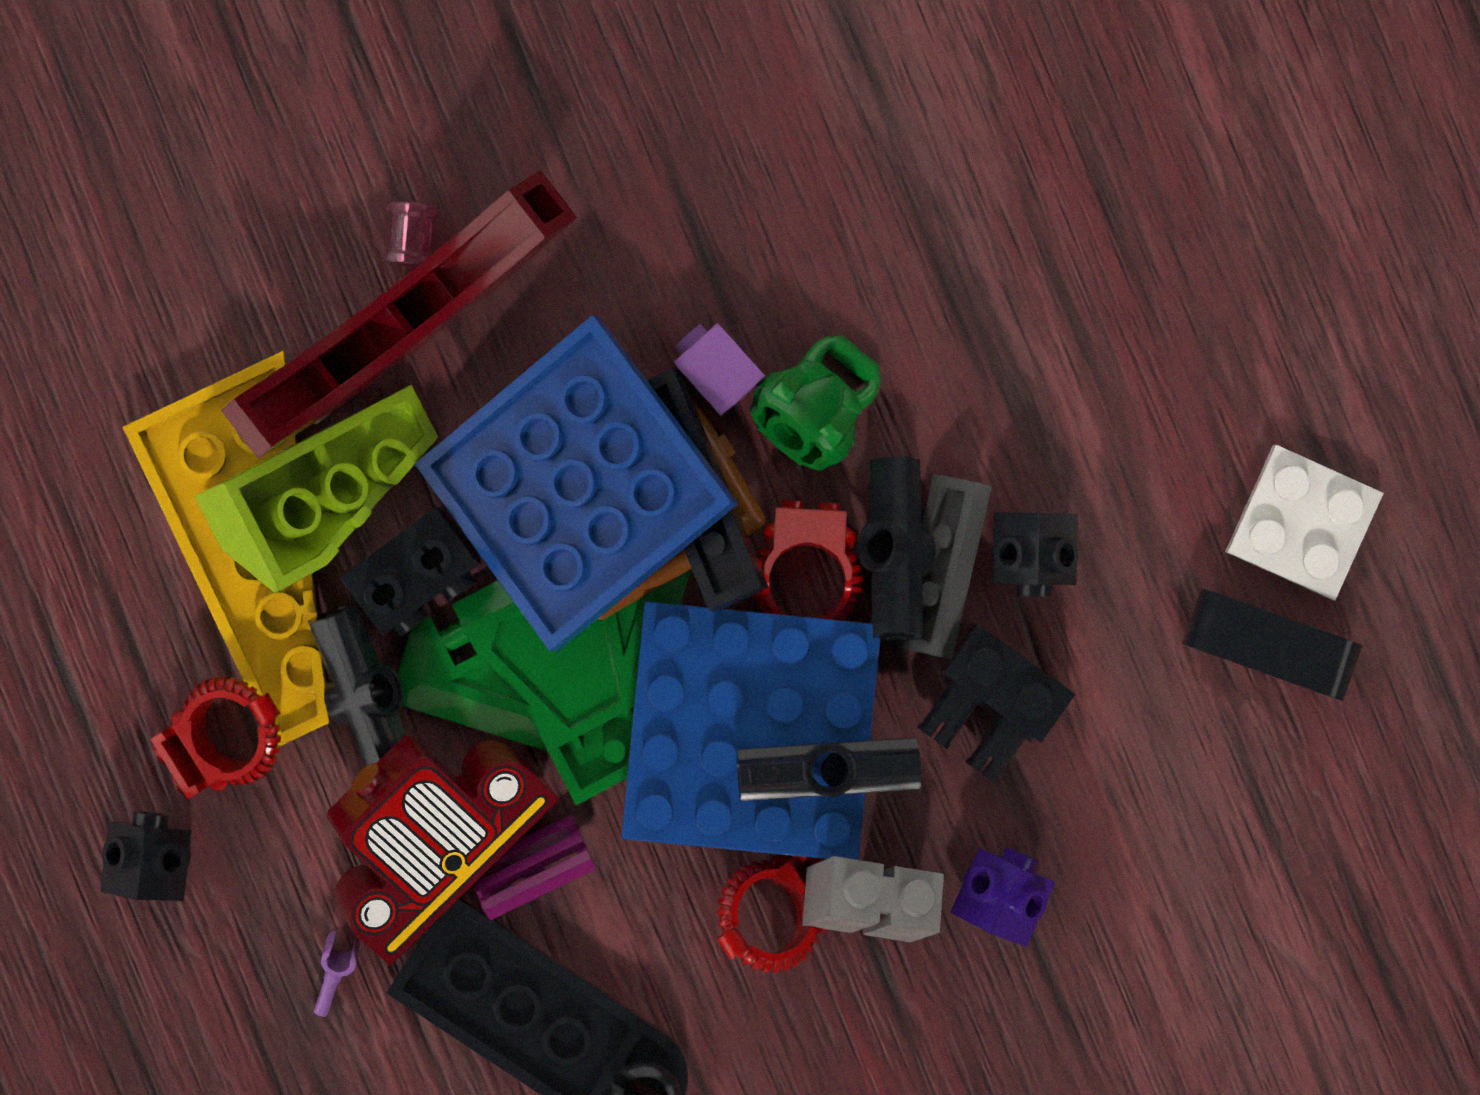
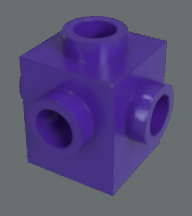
(1003, 895)

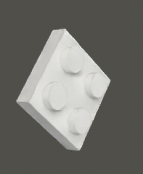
(1304, 522)

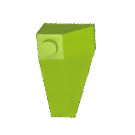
(307, 499)

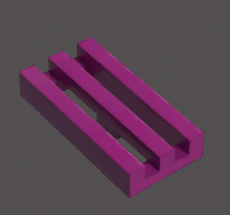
(528, 861)

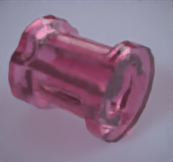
(410, 232)

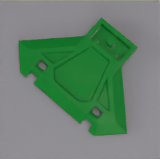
(515, 688)

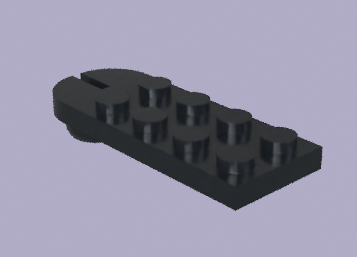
(532, 1012)

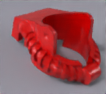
(820, 529)
(191, 755)
(787, 873)

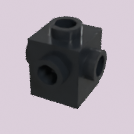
(1035, 551)
(146, 858)

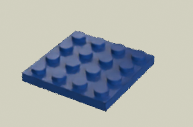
(575, 483)
(745, 683)

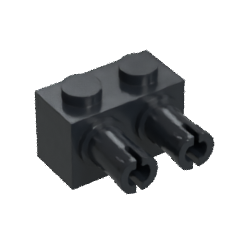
(411, 572)
(994, 674)

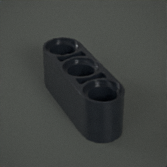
(1272, 644)

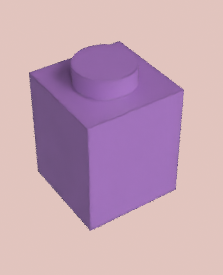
(716, 367)

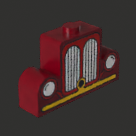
(428, 835)

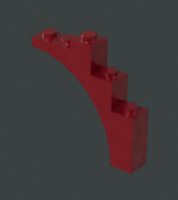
(402, 317)

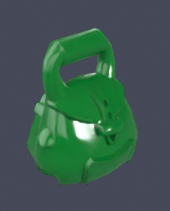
(812, 409)

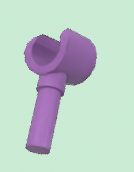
(336, 966)

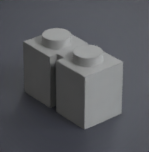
(854, 893)

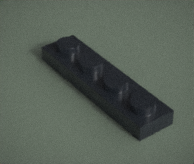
(723, 553)

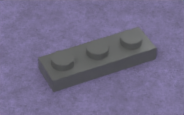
(955, 521)

